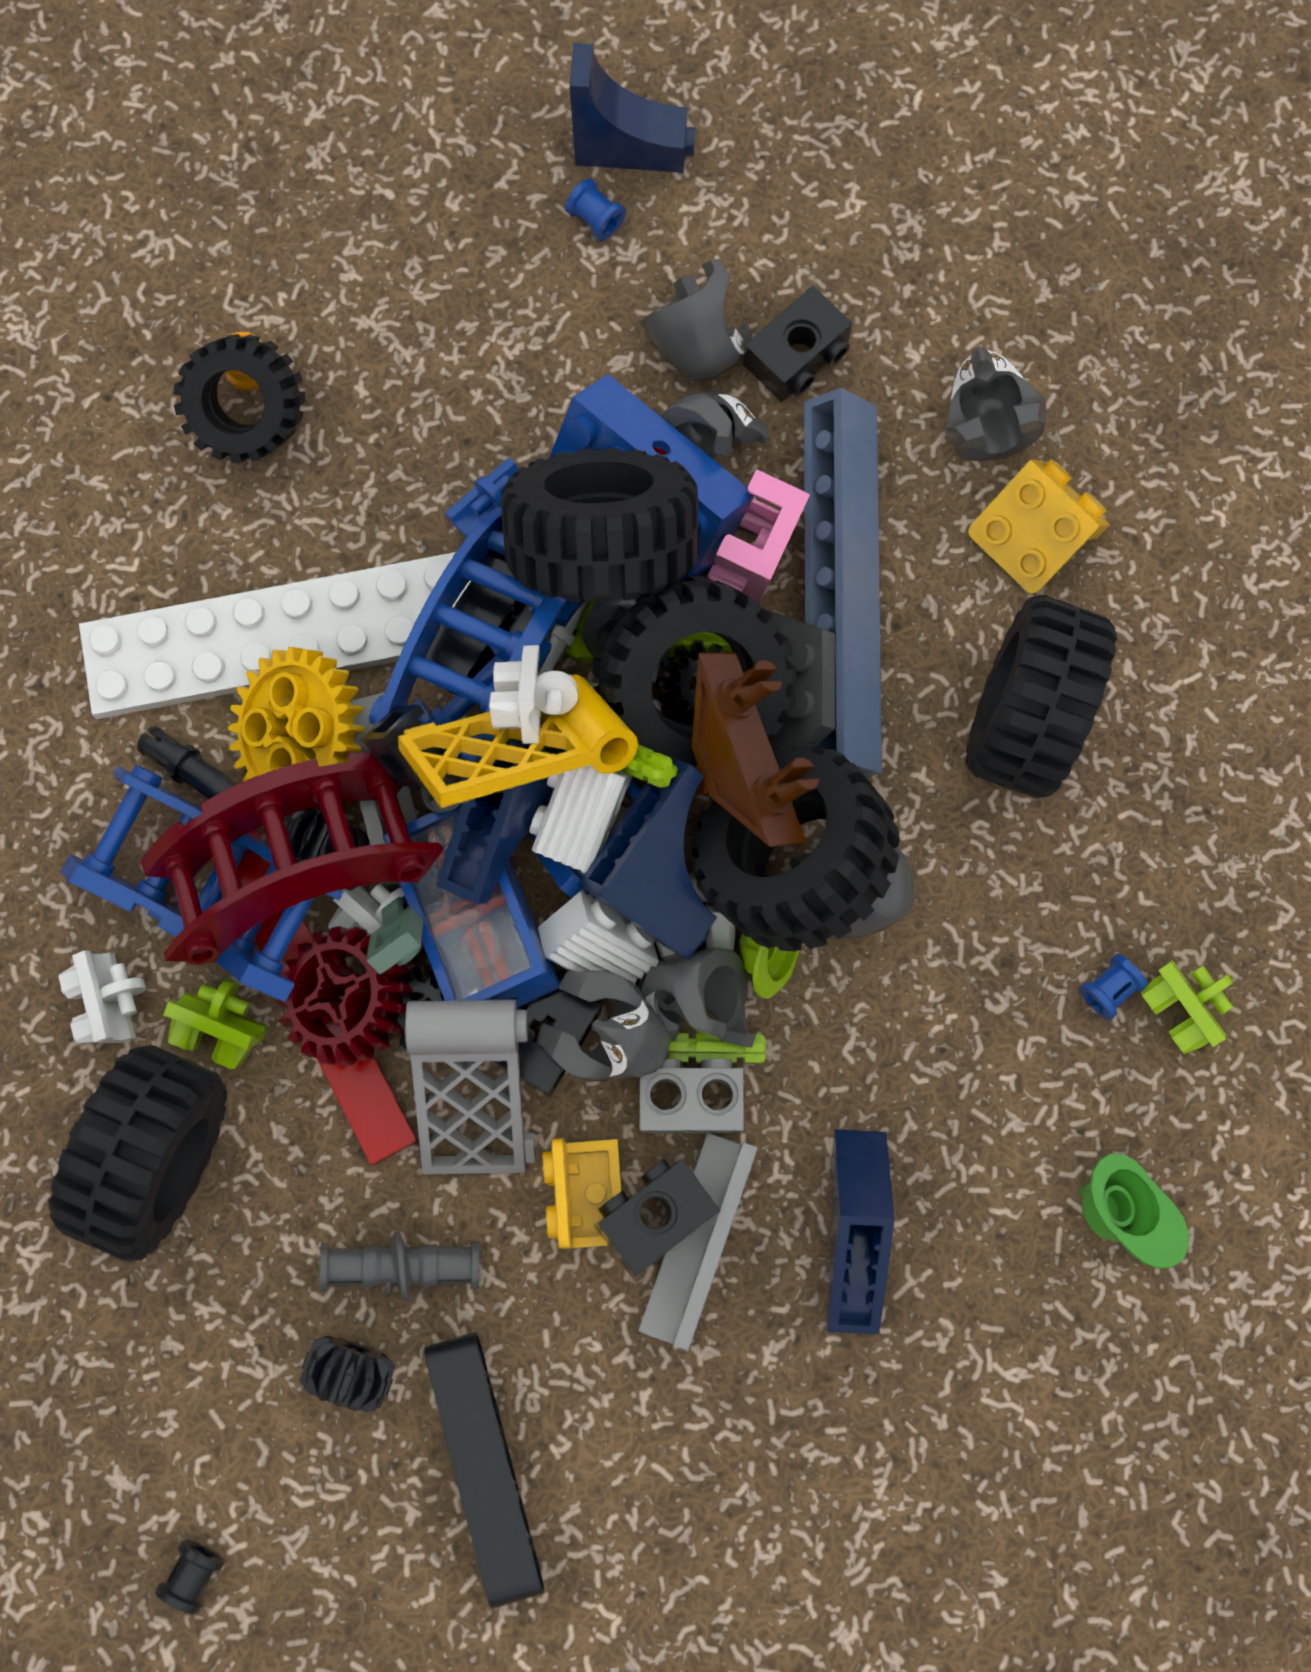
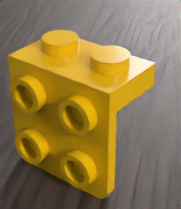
(1037, 524)
(583, 1180)

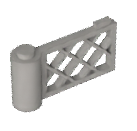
(464, 1037)

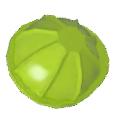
(768, 966)

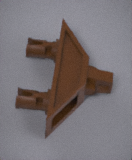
(736, 751)

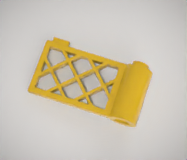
(587, 732)

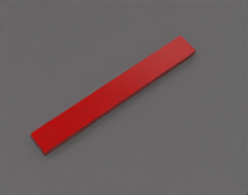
(358, 1088)

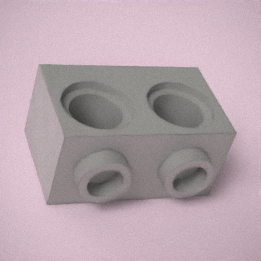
(691, 1113)

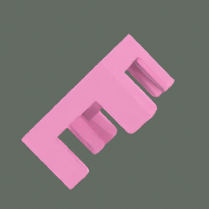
(752, 566)

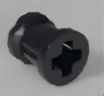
(189, 1577)

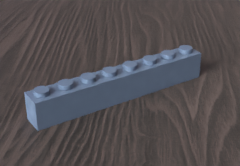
(844, 564)

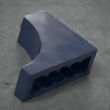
(620, 127)
(489, 833)
(645, 870)
(859, 1231)

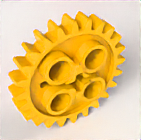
(295, 713)

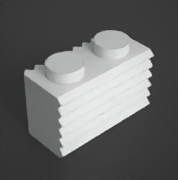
(578, 815)
(596, 938)

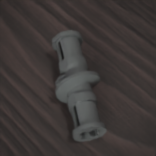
(399, 1266)

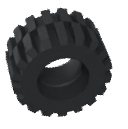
(205, 414)

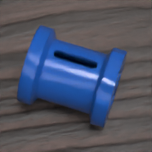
(595, 209)
(1113, 987)

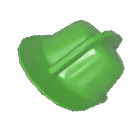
(1132, 1210)

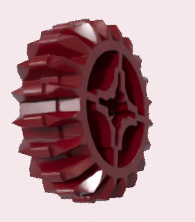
(365, 1011)

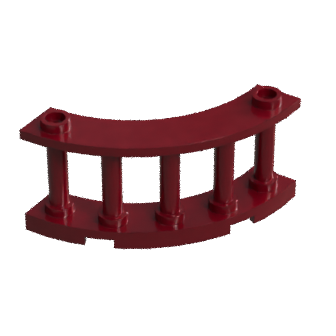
(265, 801)

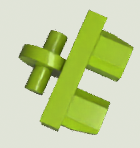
(219, 1015)
(1201, 1025)

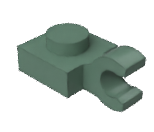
(397, 938)

